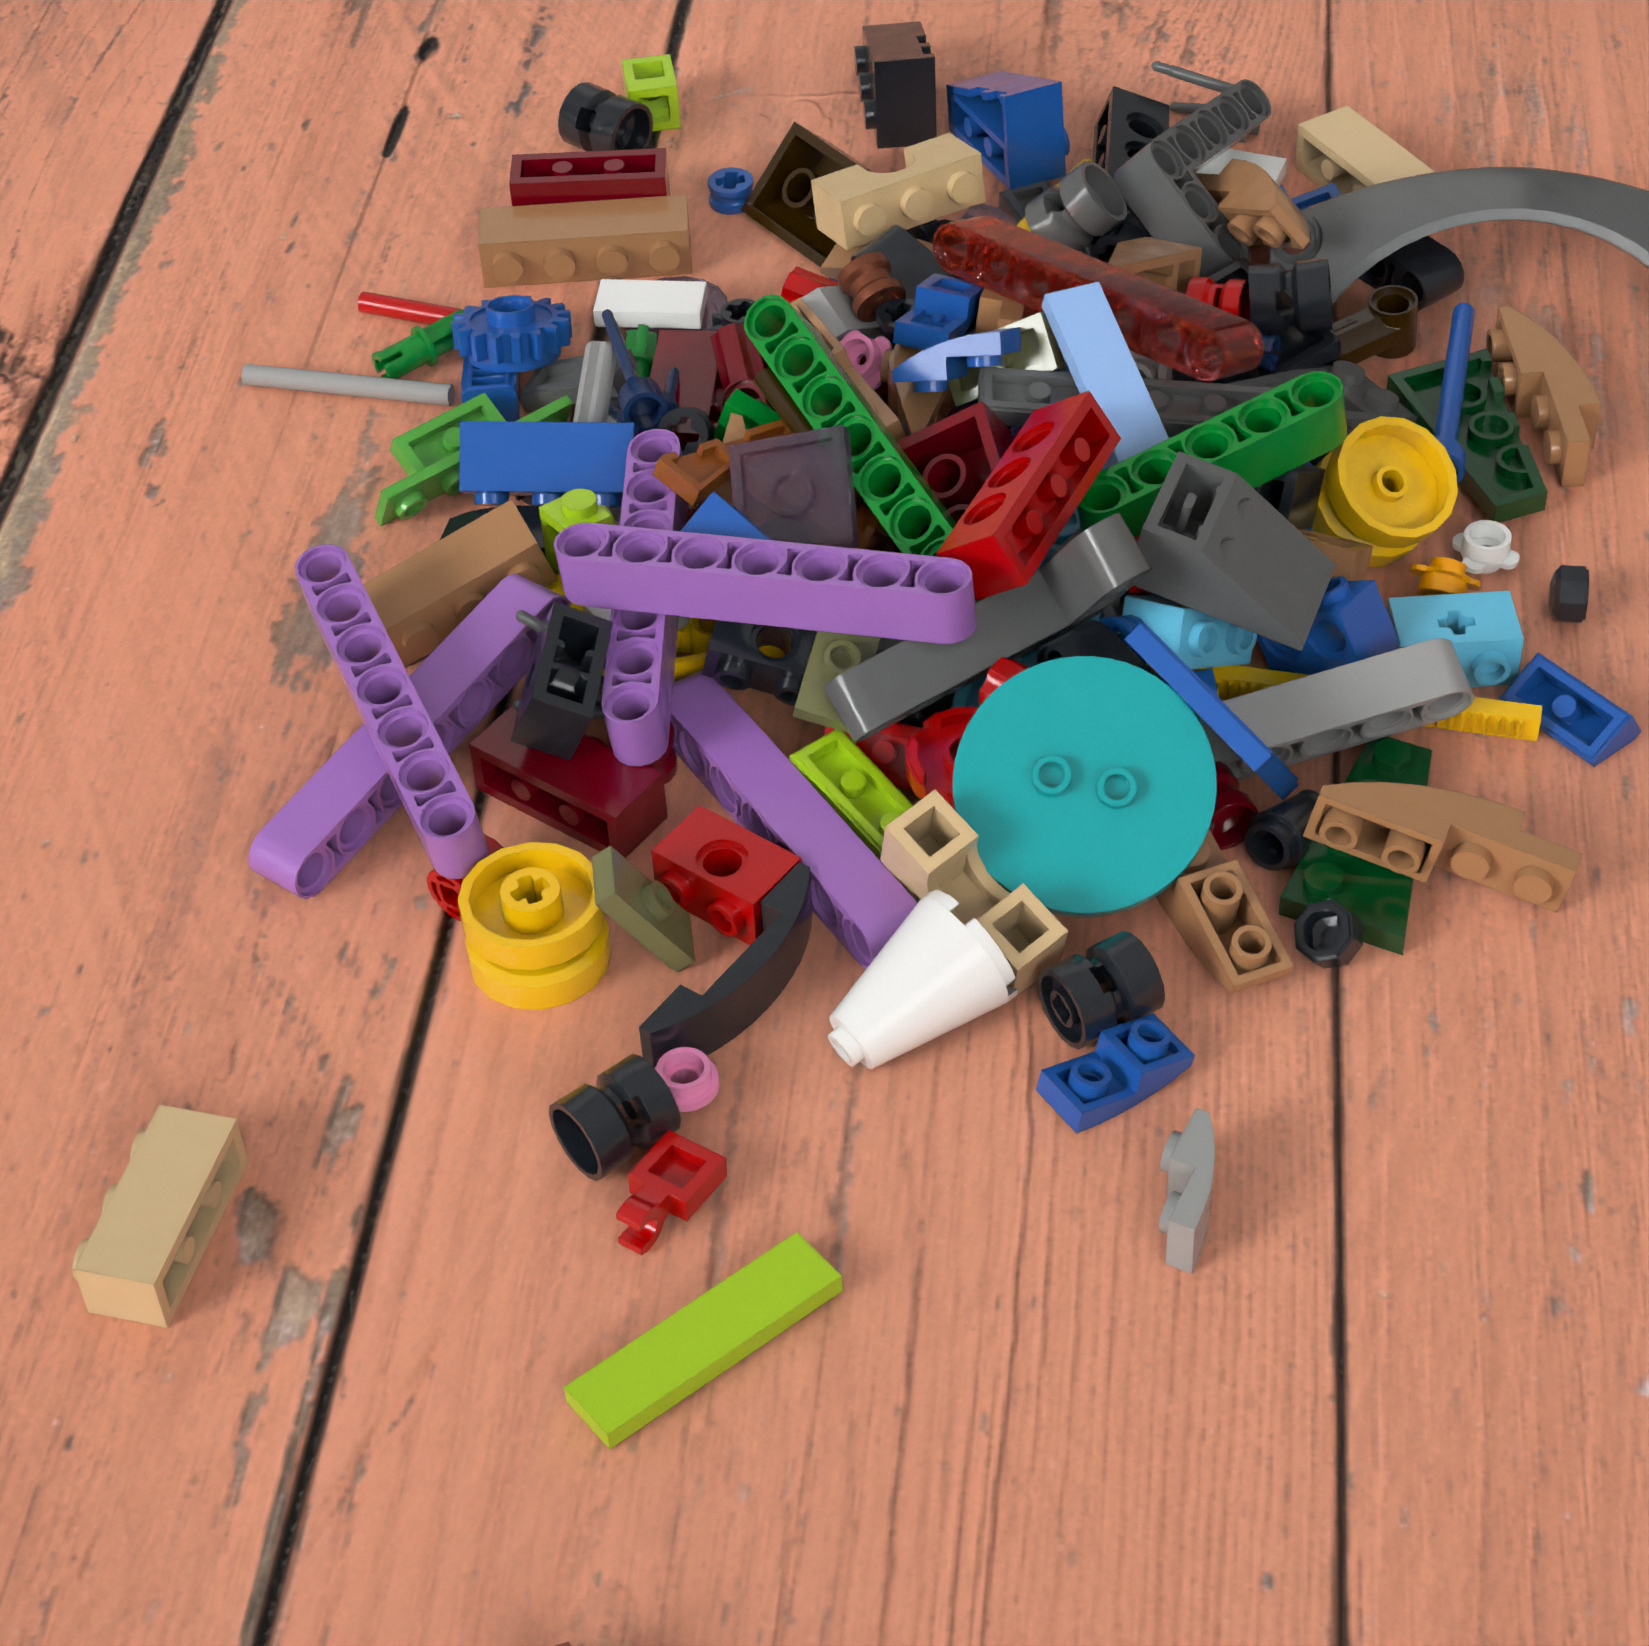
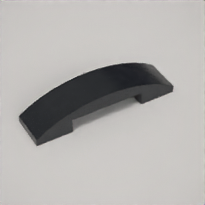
(746, 986)

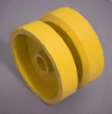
(1386, 488)
(534, 926)

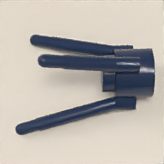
(640, 397)

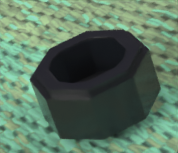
(1569, 594)
(1328, 934)

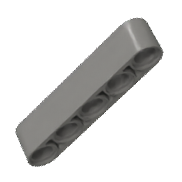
(1350, 704)

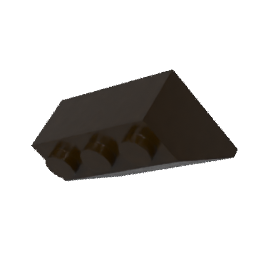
(784, 193)

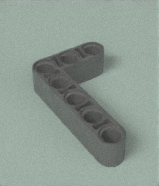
(1162, 180)
(1057, 599)

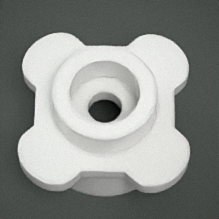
(1486, 547)

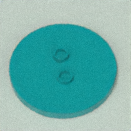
(1086, 784)

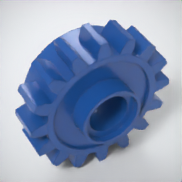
(512, 333)

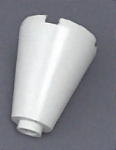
(921, 985)

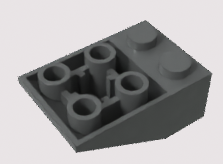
(1232, 554)

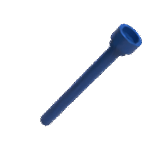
(1453, 385)

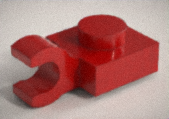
(669, 1179)

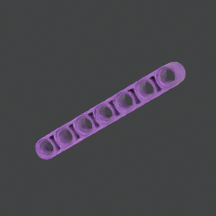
(768, 582)
(643, 644)
(392, 711)
(352, 790)
(772, 799)

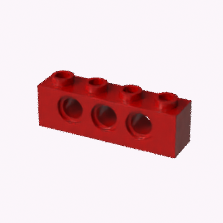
(1031, 494)

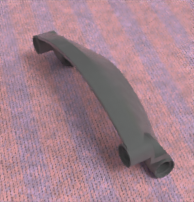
(1381, 218)

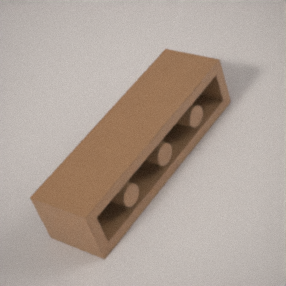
(585, 241)

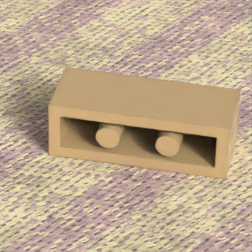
(1351, 152)
(160, 1216)

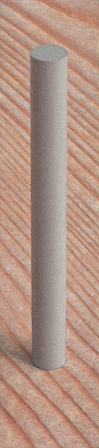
(348, 384)

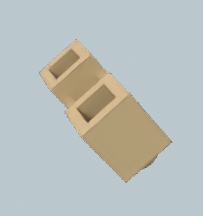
(938, 180)
(938, 850)

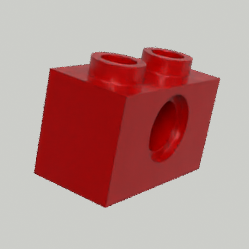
(720, 872)

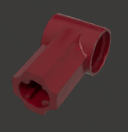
(737, 362)

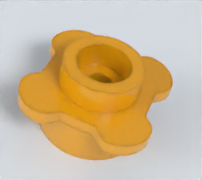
(1443, 577)

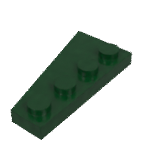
(1498, 466)
(1362, 887)

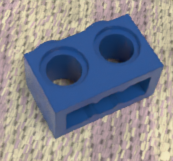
(1346, 629)

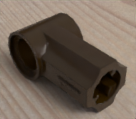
(1382, 329)

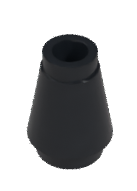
(1276, 834)

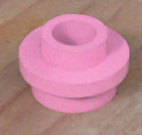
(689, 1077)

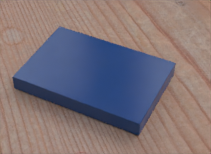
(1213, 710)

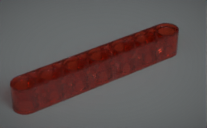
(1151, 317)

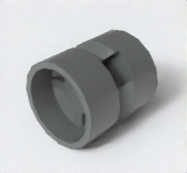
(1081, 207)

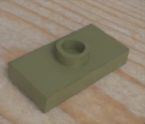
(829, 658)
(643, 908)

